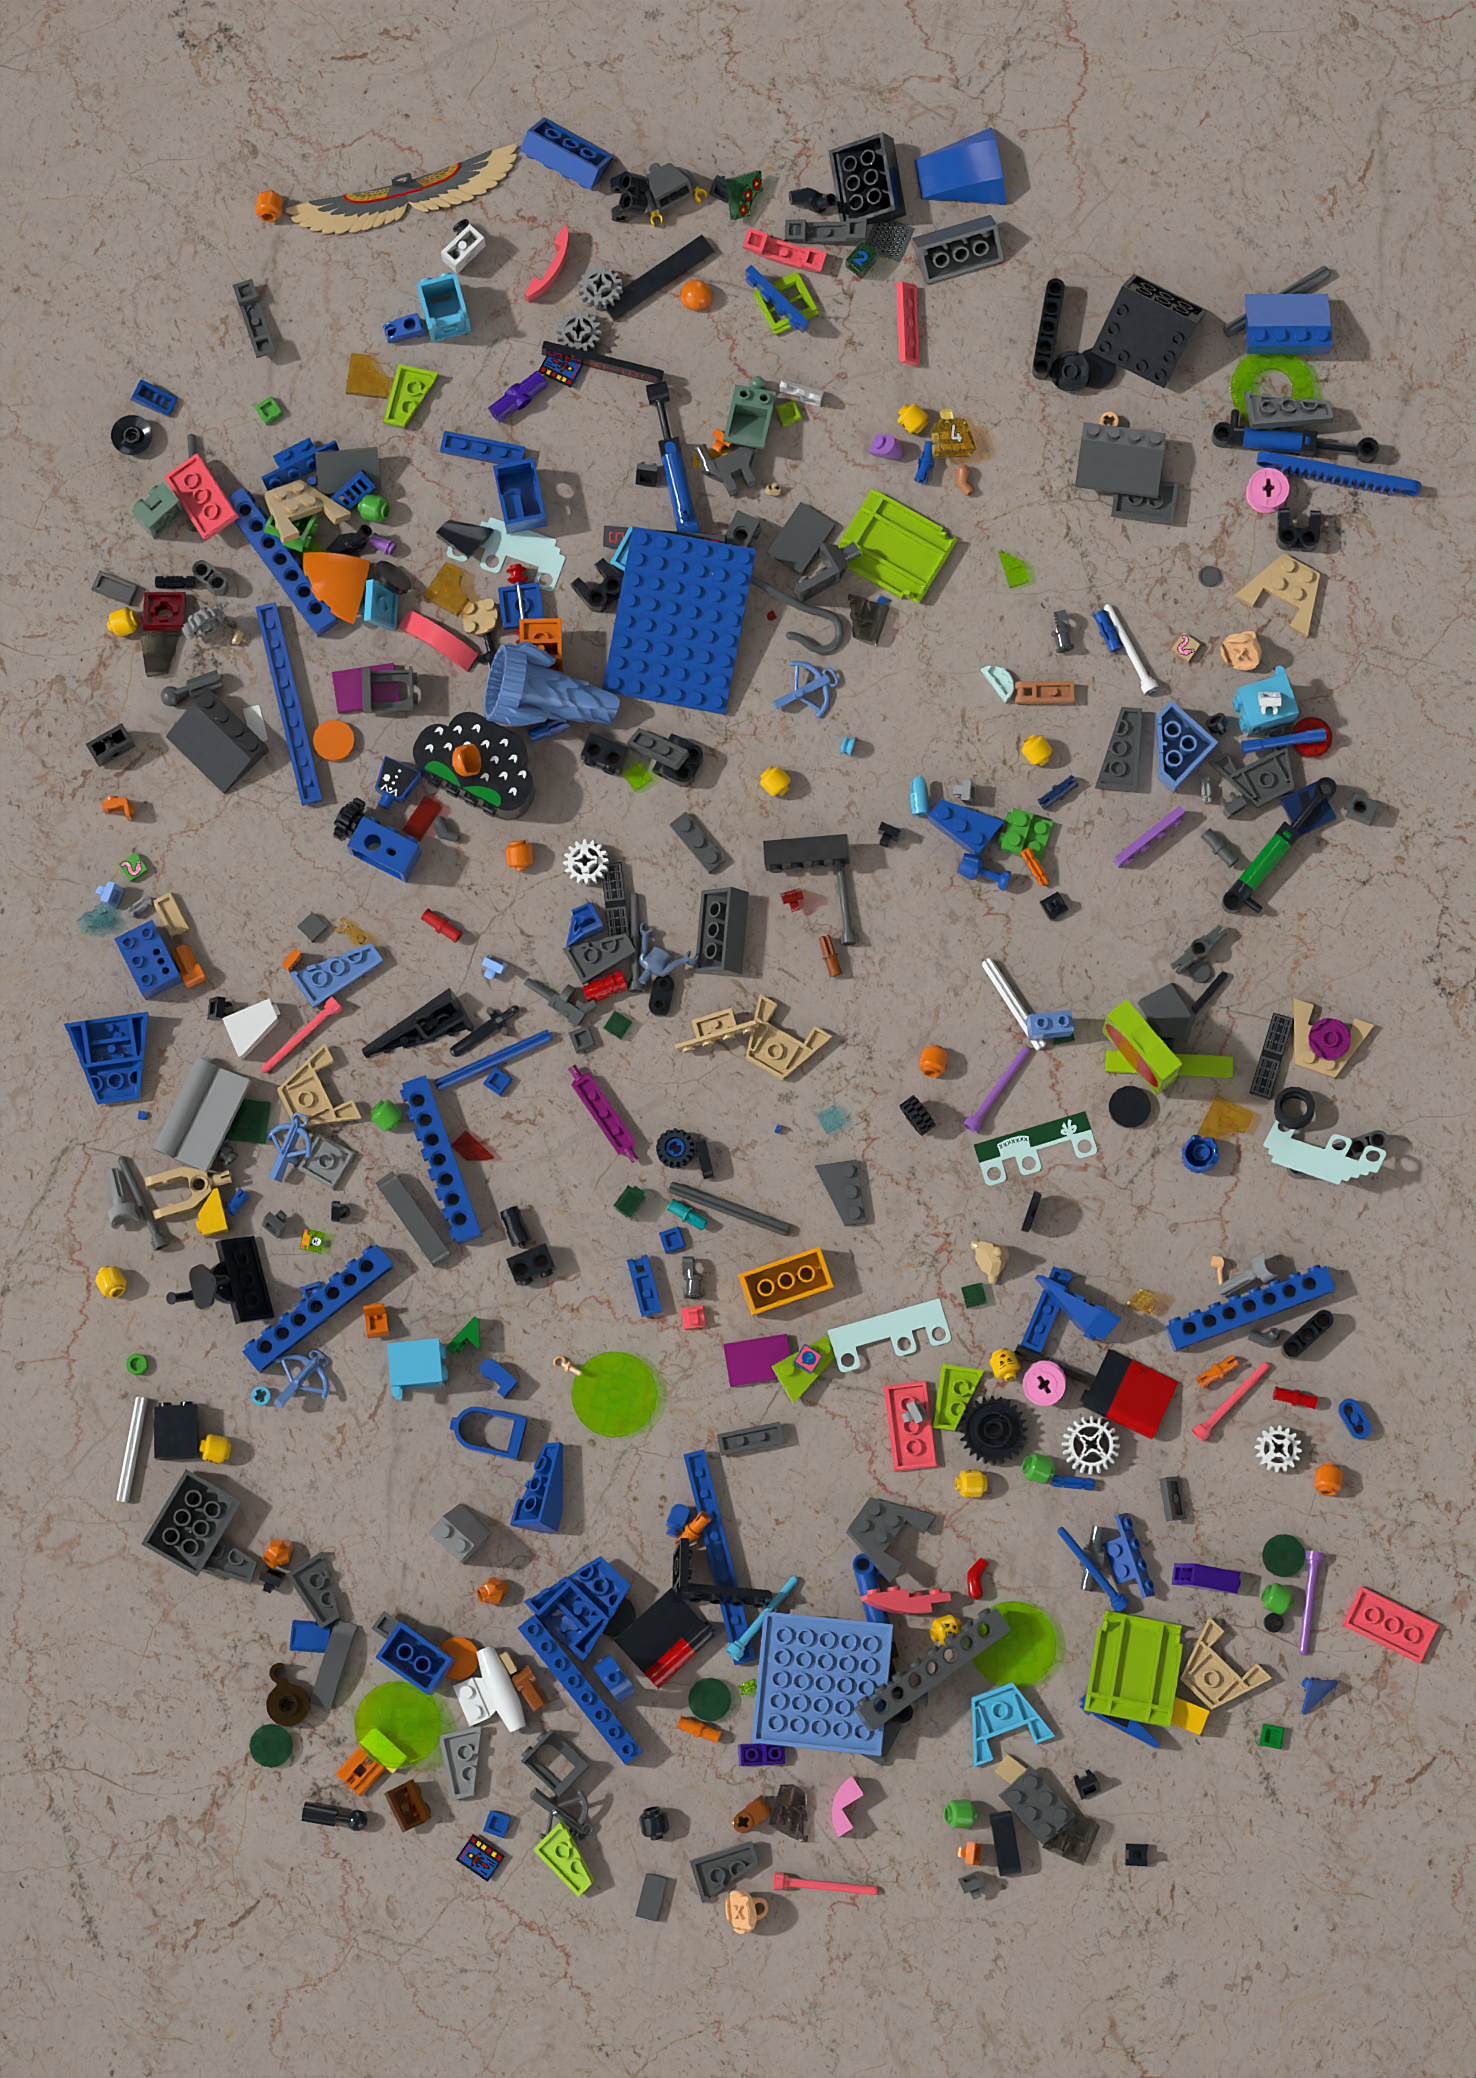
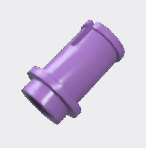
(382, 543)

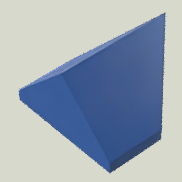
(583, 924)

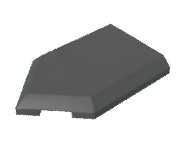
(1169, 1013)

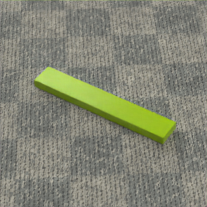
(1192, 1065)

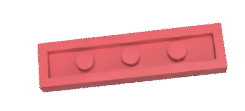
(908, 323)

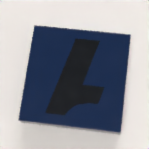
(1296, 802)

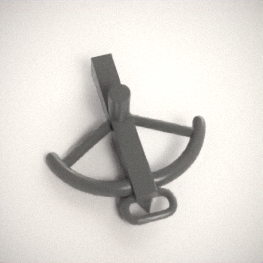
(554, 1809)

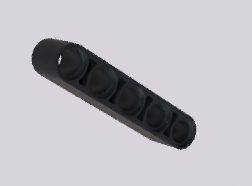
(1052, 320)

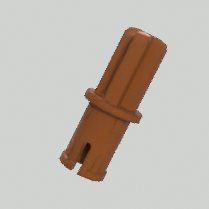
(830, 956)

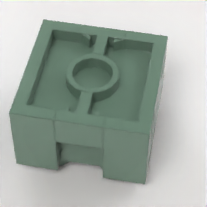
(157, 510)

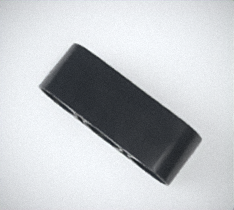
(1316, 1329)
(1005, 1843)

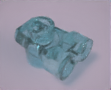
(99, 918)

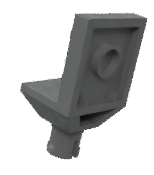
(835, 564)

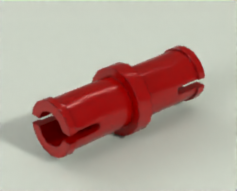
(441, 925)
(1295, 1397)

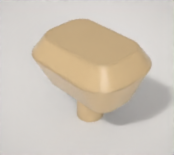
(773, 489)
(237, 637)

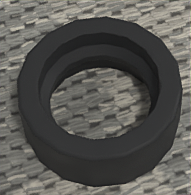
(1294, 1092)

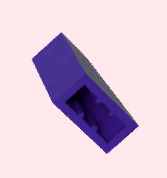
(1206, 1578)

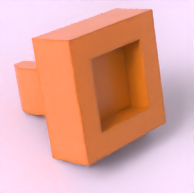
(719, 444)
(971, 1853)

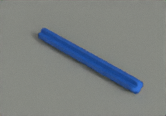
(493, 1060)

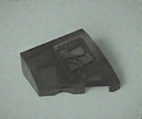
(867, 619)
(158, 651)
(790, 1812)

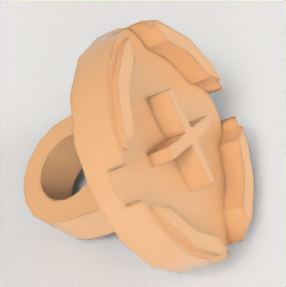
(1242, 650)
(742, 1912)

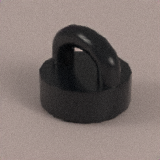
(335, 1211)

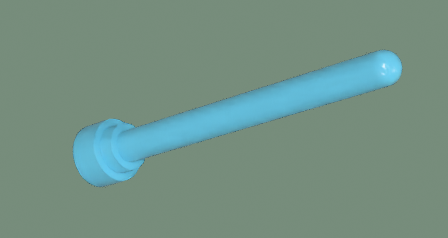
(736, 1649)

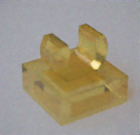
(1141, 1301)

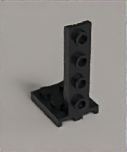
(701, 1592)

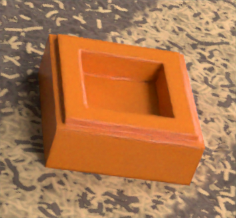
(292, 960)

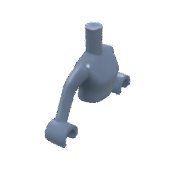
(657, 961)

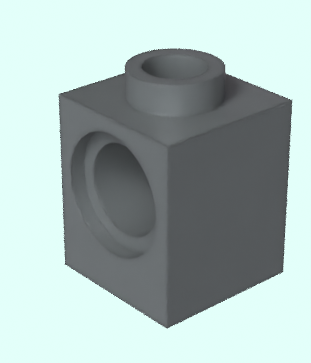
(1369, 805)

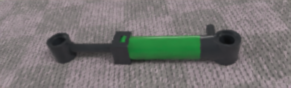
(1272, 853)

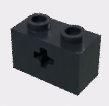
(110, 745)

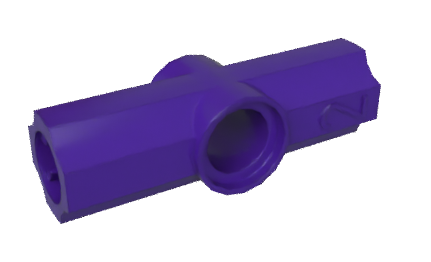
(518, 396)

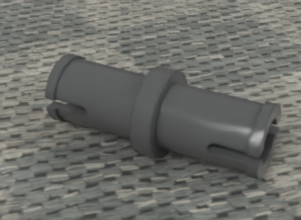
(1219, 847)

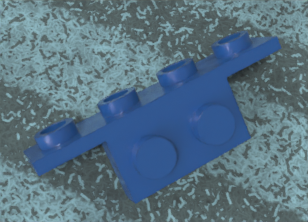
(295, 463)
(1127, 1559)

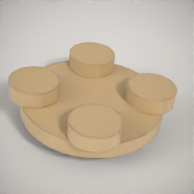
(480, 617)

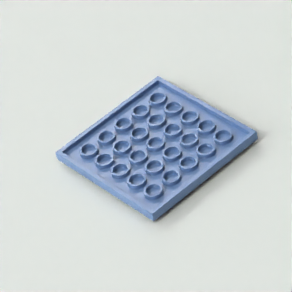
(812, 1680)

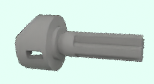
(121, 1211)
(1258, 1270)

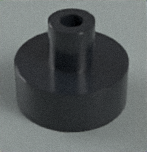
(1217, 723)

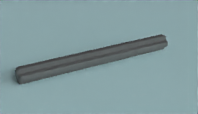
(1297, 288)
(729, 1208)

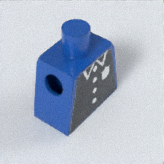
(395, 782)

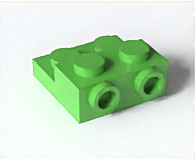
(305, 526)
(1024, 832)

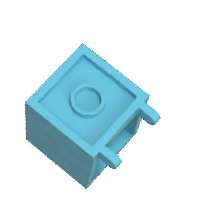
(446, 317)
(1247, 704)
(416, 1365)

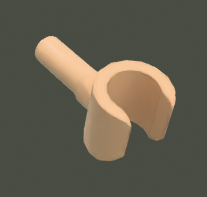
(1218, 1262)

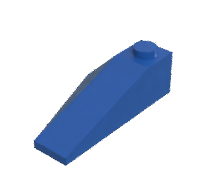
(1089, 1318)
(543, 1499)

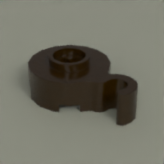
(283, 1691)

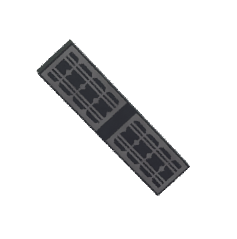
(615, 900)
(1271, 1056)

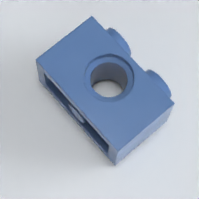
(1050, 1025)

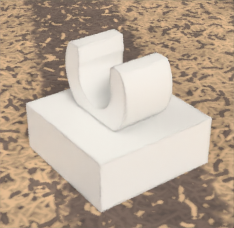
(1269, 699)

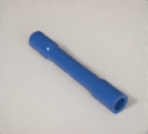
(1305, 737)

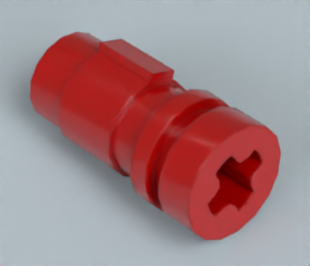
(602, 988)

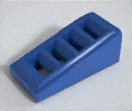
(157, 392)
(353, 481)

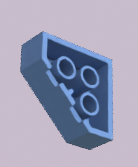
(1179, 745)

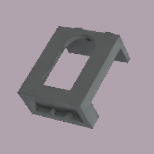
(406, 676)
(532, 1763)

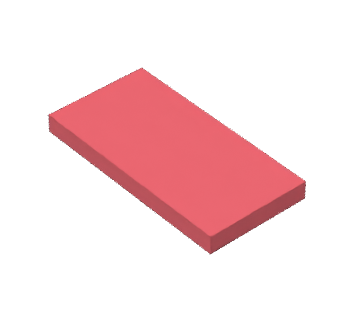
(201, 497)
(910, 1442)
(1390, 1624)

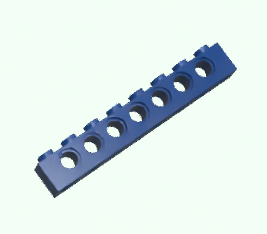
(319, 622)
(421, 1087)
(381, 1266)
(1180, 1339)
(580, 1690)

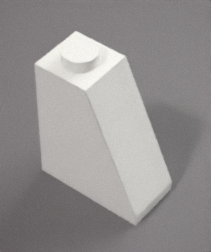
(251, 1025)

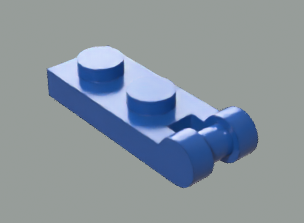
(644, 1286)

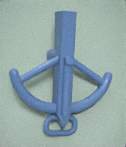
(798, 693)
(286, 1151)
(312, 1365)

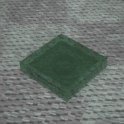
(250, 1122)

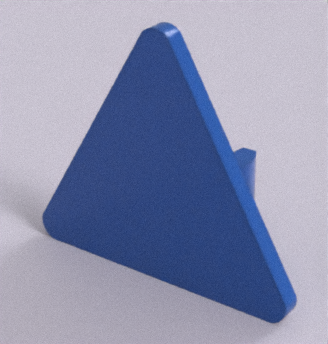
(1315, 1691)

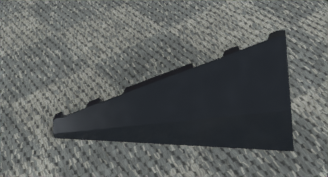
(437, 1018)

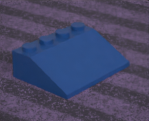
(1287, 324)

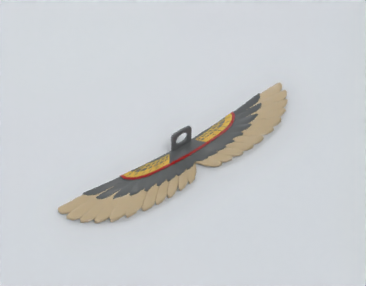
(390, 202)

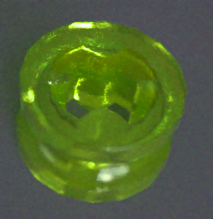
(748, 1687)

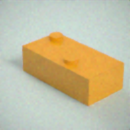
(785, 1281)

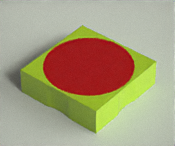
(1141, 1047)

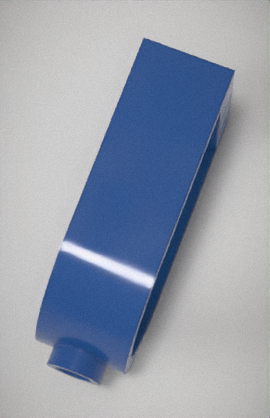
(516, 1436)
(614, 1679)

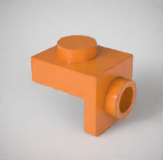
(116, 804)
(376, 1320)

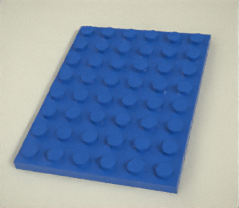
(679, 620)

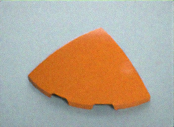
(337, 581)

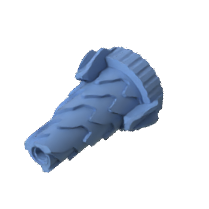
(527, 692)

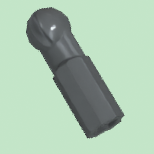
(194, 687)

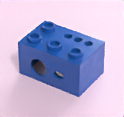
(520, 495)
(394, 856)
(148, 959)

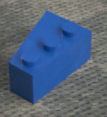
(965, 826)

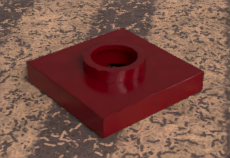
(158, 601)

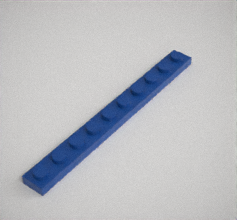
(289, 704)
(717, 1547)

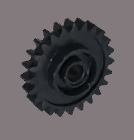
(996, 1414)

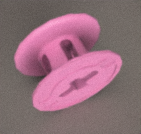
(1258, 497)
(1038, 1394)

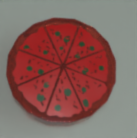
(1314, 749)

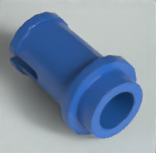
(236, 1202)

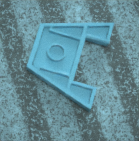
(999, 1712)

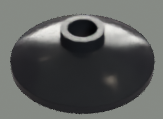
(129, 426)

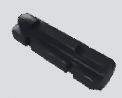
(175, 582)

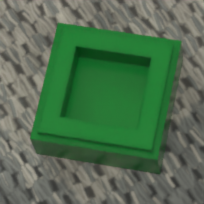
(1271, 1736)

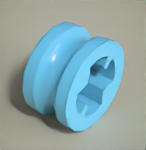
(847, 745)
(254, 1394)

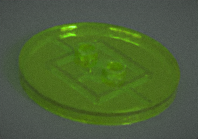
(614, 1394)
(1022, 1653)
(397, 1725)

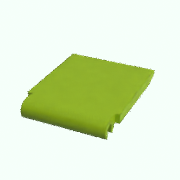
(896, 547)
(1134, 1668)

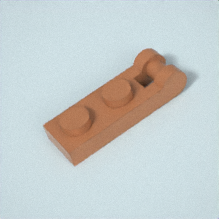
(1044, 692)

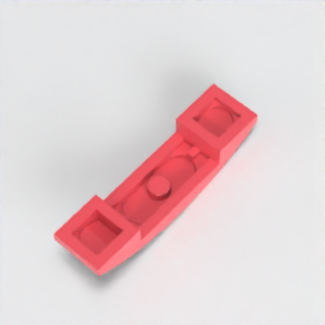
(783, 252)
(538, 287)
(439, 639)

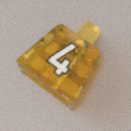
(951, 437)

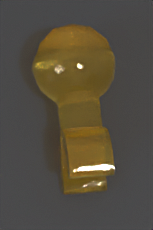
(355, 935)

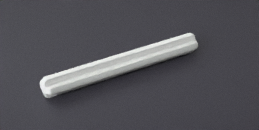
(1010, 998)
(132, 1449)

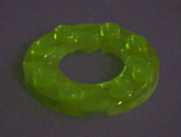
(1256, 363)

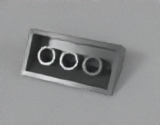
(958, 249)
(721, 931)

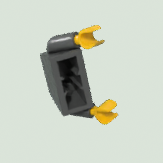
(668, 186)

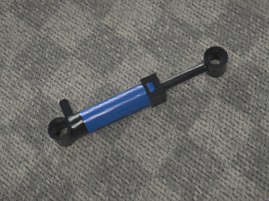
(1286, 441)

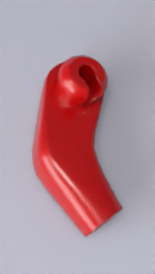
(974, 1579)

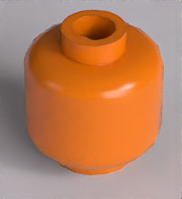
(269, 206)
(519, 855)
(933, 1061)
(1328, 1479)

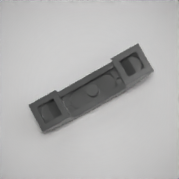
(825, 232)
(254, 318)
(333, 1664)

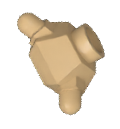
(990, 1258)

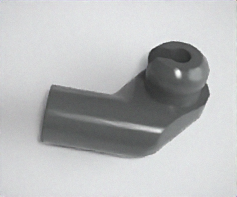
(442, 830)
(1266, 1338)

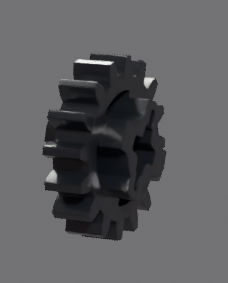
(348, 819)

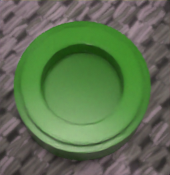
(137, 1364)

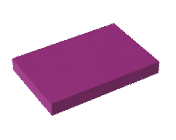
(349, 688)
(753, 1359)

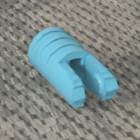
(919, 797)

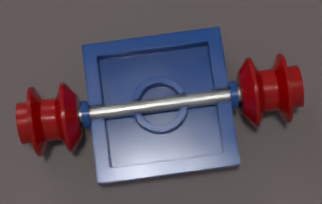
(520, 600)

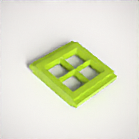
(782, 284)

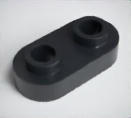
(661, 994)

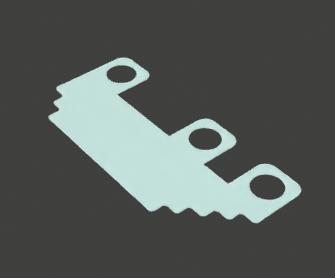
(522, 545)
(1319, 1162)

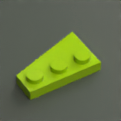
(407, 393)
(795, 1379)
(953, 1394)
(564, 1858)

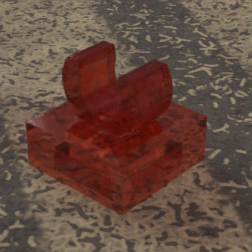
(792, 898)

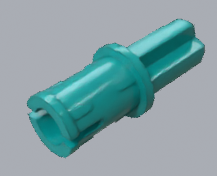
(687, 1214)

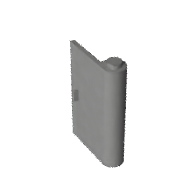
(202, 1114)

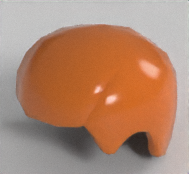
(696, 295)
(466, 760)

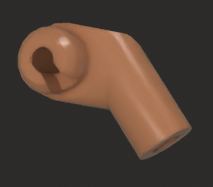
(961, 479)

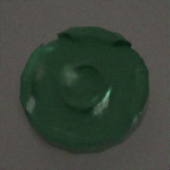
(1283, 1555)
(709, 1699)
(271, 1745)

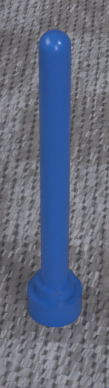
(1118, 1600)

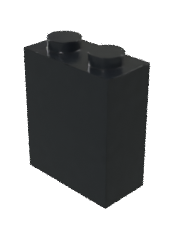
(176, 1431)

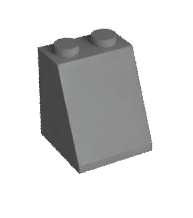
(460, 1533)

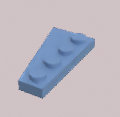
(329, 977)

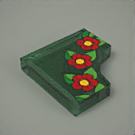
(741, 193)

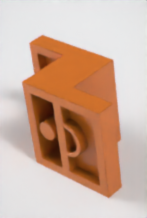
(546, 635)

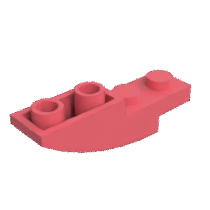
(902, 1602)

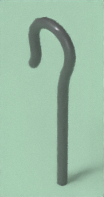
(807, 609)

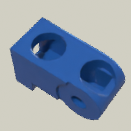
(404, 328)
(492, 1370)

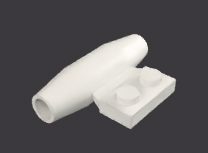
(491, 1693)

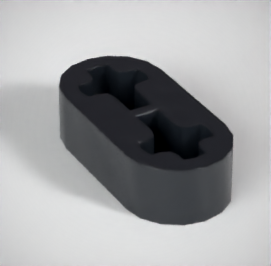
(704, 1159)

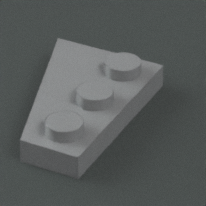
(460, 1759)

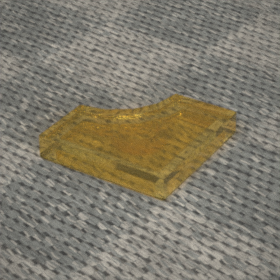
(364, 379)
(446, 590)
(1224, 1118)

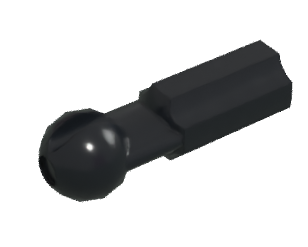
(331, 1816)

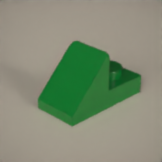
(470, 1333)

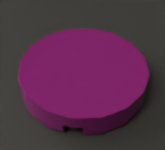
(1329, 1039)

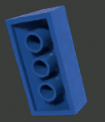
(566, 153)

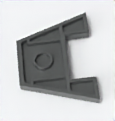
(1262, 779)
(878, 1527)

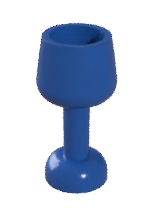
(972, 867)

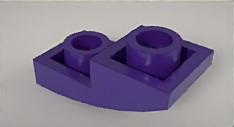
(760, 1754)

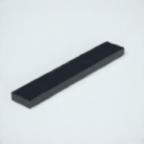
(660, 276)

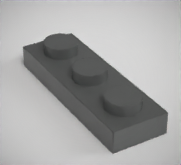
(658, 749)
(697, 842)
(750, 1438)

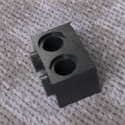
(607, 749)
(529, 1259)

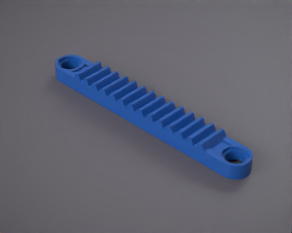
(1338, 474)

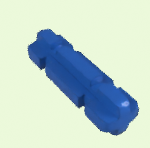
(1073, 1482)

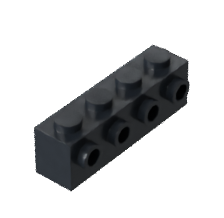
(806, 853)

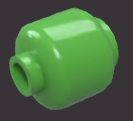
(374, 508)
(386, 1115)
(1038, 1468)
(1277, 1598)
(960, 1813)

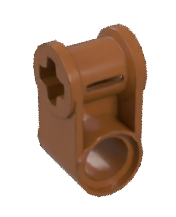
(755, 1812)

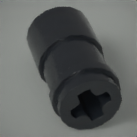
(516, 1229)

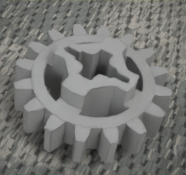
(593, 283)
(587, 332)
(203, 622)

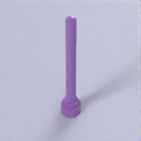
(974, 1122)
(1313, 1559)

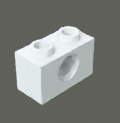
(463, 249)

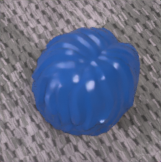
(1200, 1154)

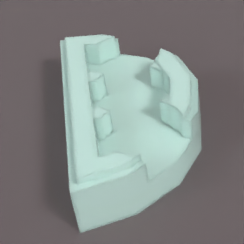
(1000, 680)

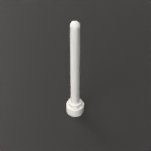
(1148, 684)

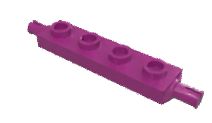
(603, 1113)

